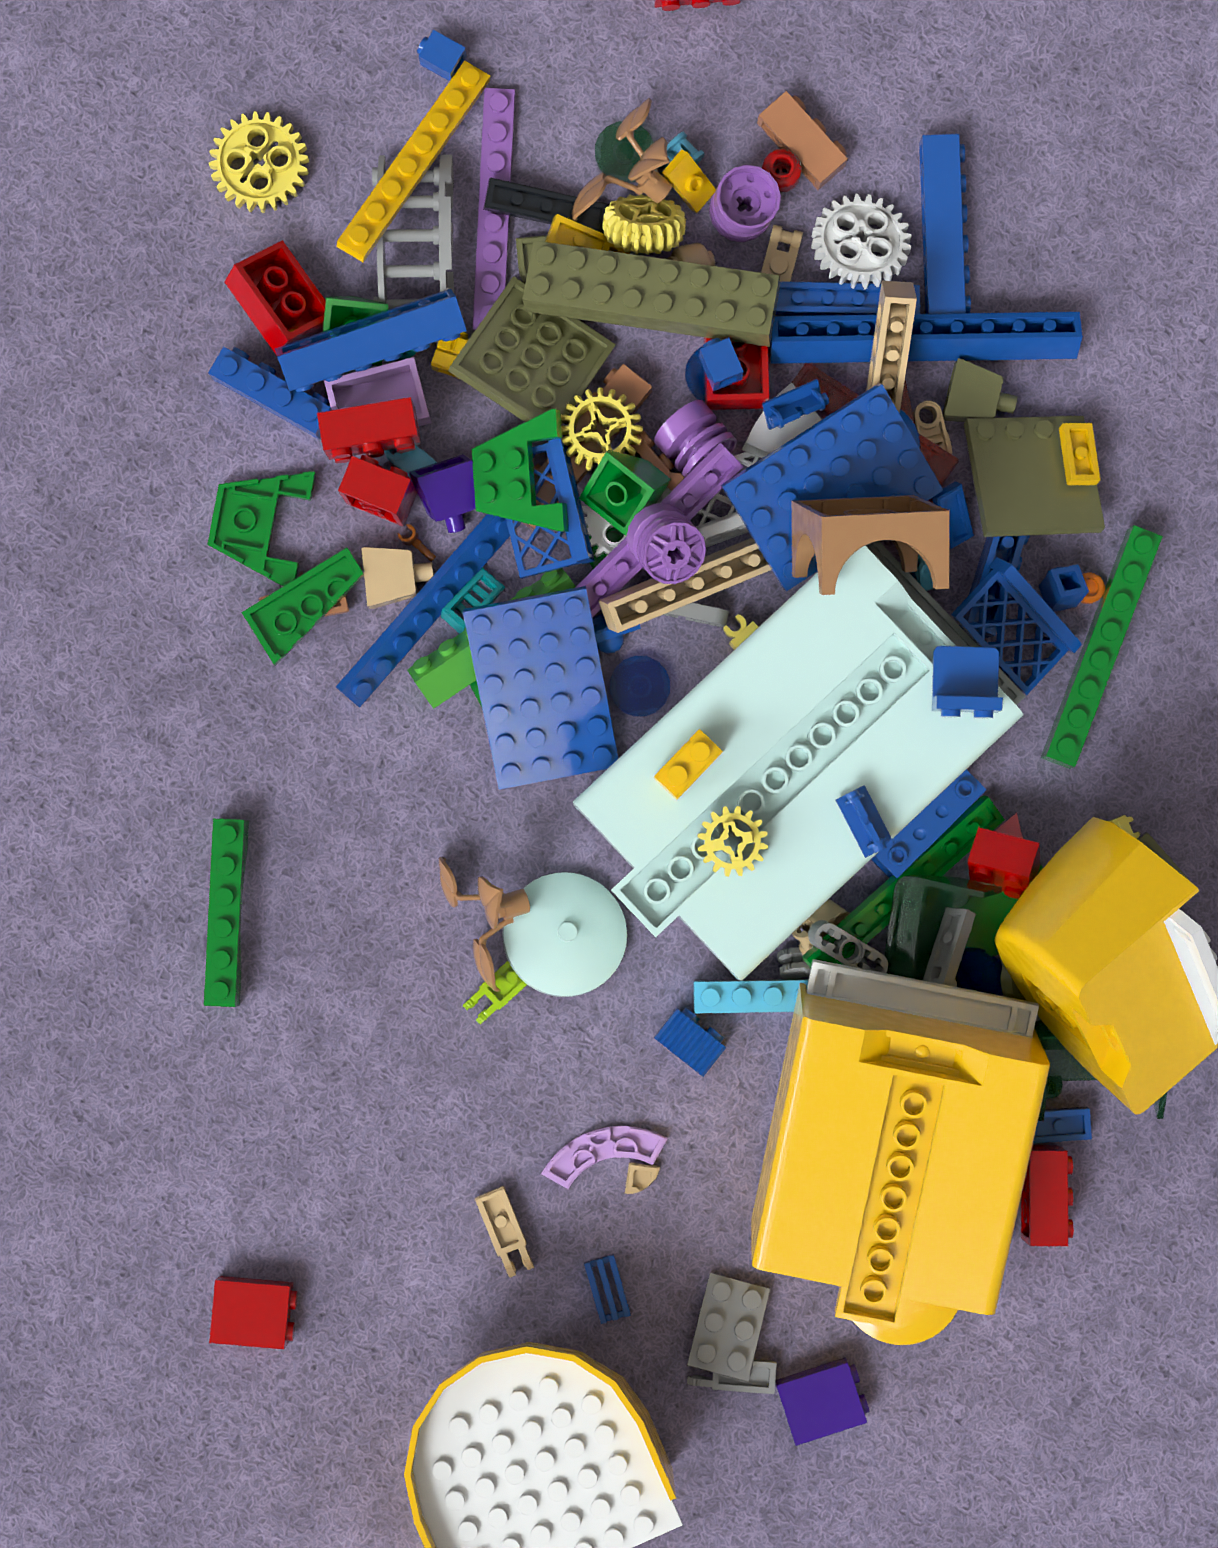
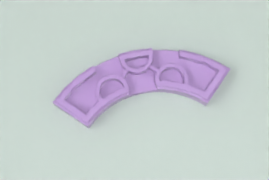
(602, 1145)

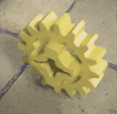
(737, 862)

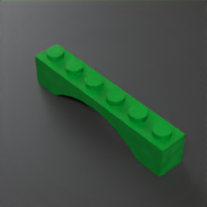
(224, 912)

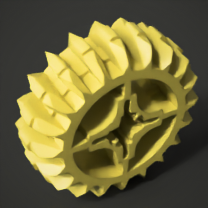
(643, 225)
(613, 424)

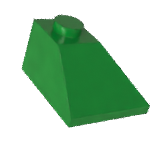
(623, 488)

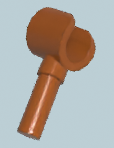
(417, 543)

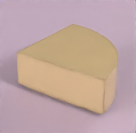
(640, 1177)

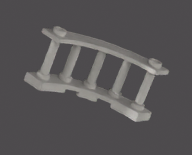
(439, 235)

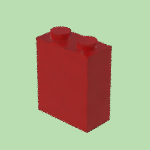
(252, 1312)

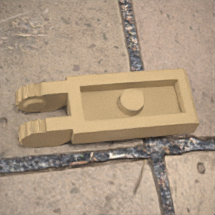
(503, 1228)

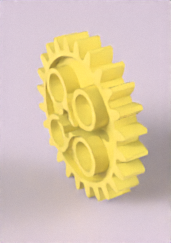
(280, 179)

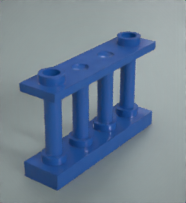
(929, 825)

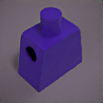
(446, 490)

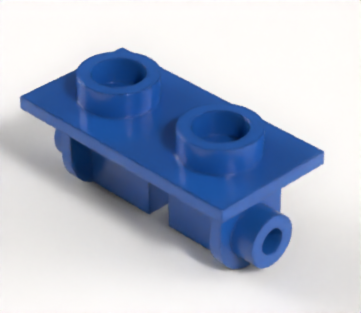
(794, 404)
(864, 821)

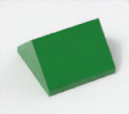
(347, 309)

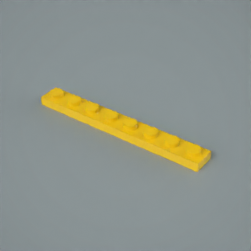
(413, 161)

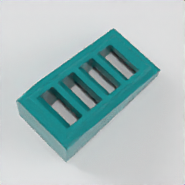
(464, 594)

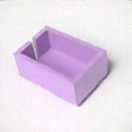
(380, 384)

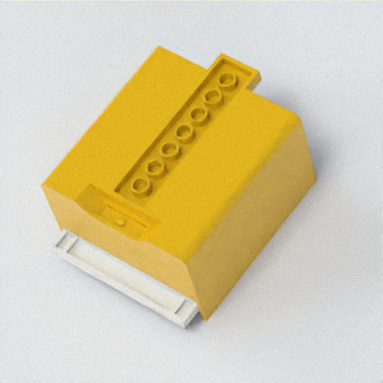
(899, 1142)

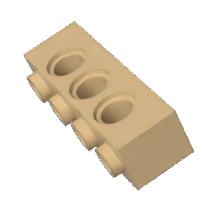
(892, 338)

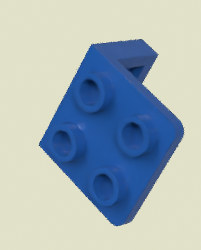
(966, 681)

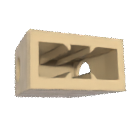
(392, 575)

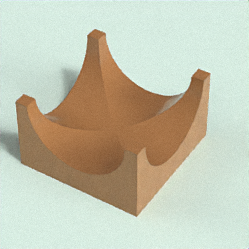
(842, 526)

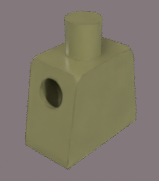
(975, 394)

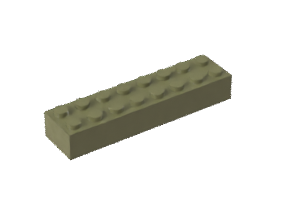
(651, 293)

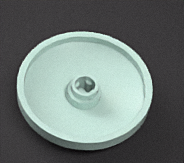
(568, 937)

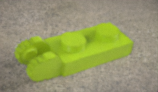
(507, 982)

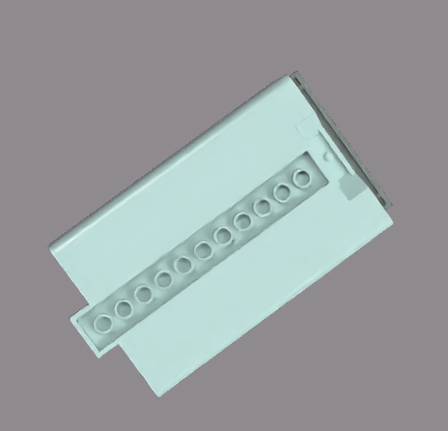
(803, 714)

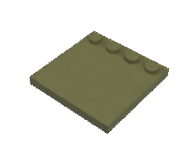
(530, 358)
(1024, 480)

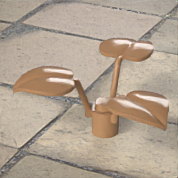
(643, 172)
(496, 906)

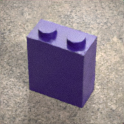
(822, 1401)

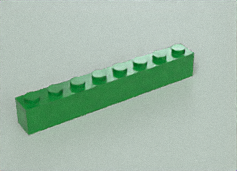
(1101, 647)

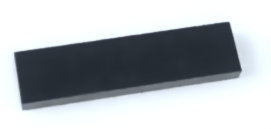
(538, 204)

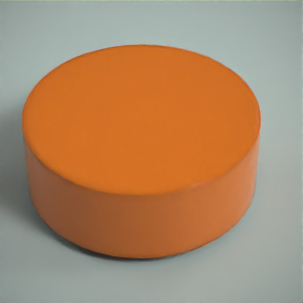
(1095, 586)

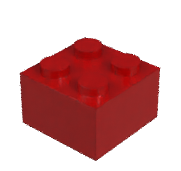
(1004, 861)

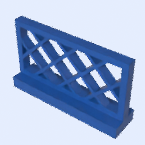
(567, 493)
(1028, 603)

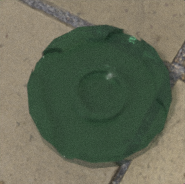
(616, 156)

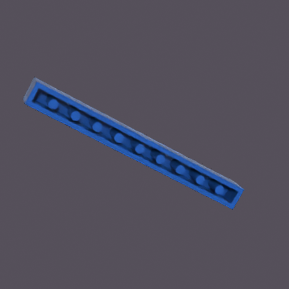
(932, 338)

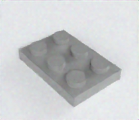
(728, 1327)

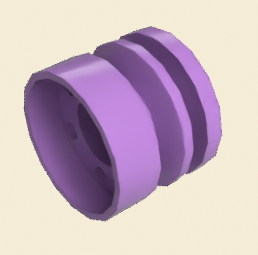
(748, 186)
(692, 435)
(666, 543)

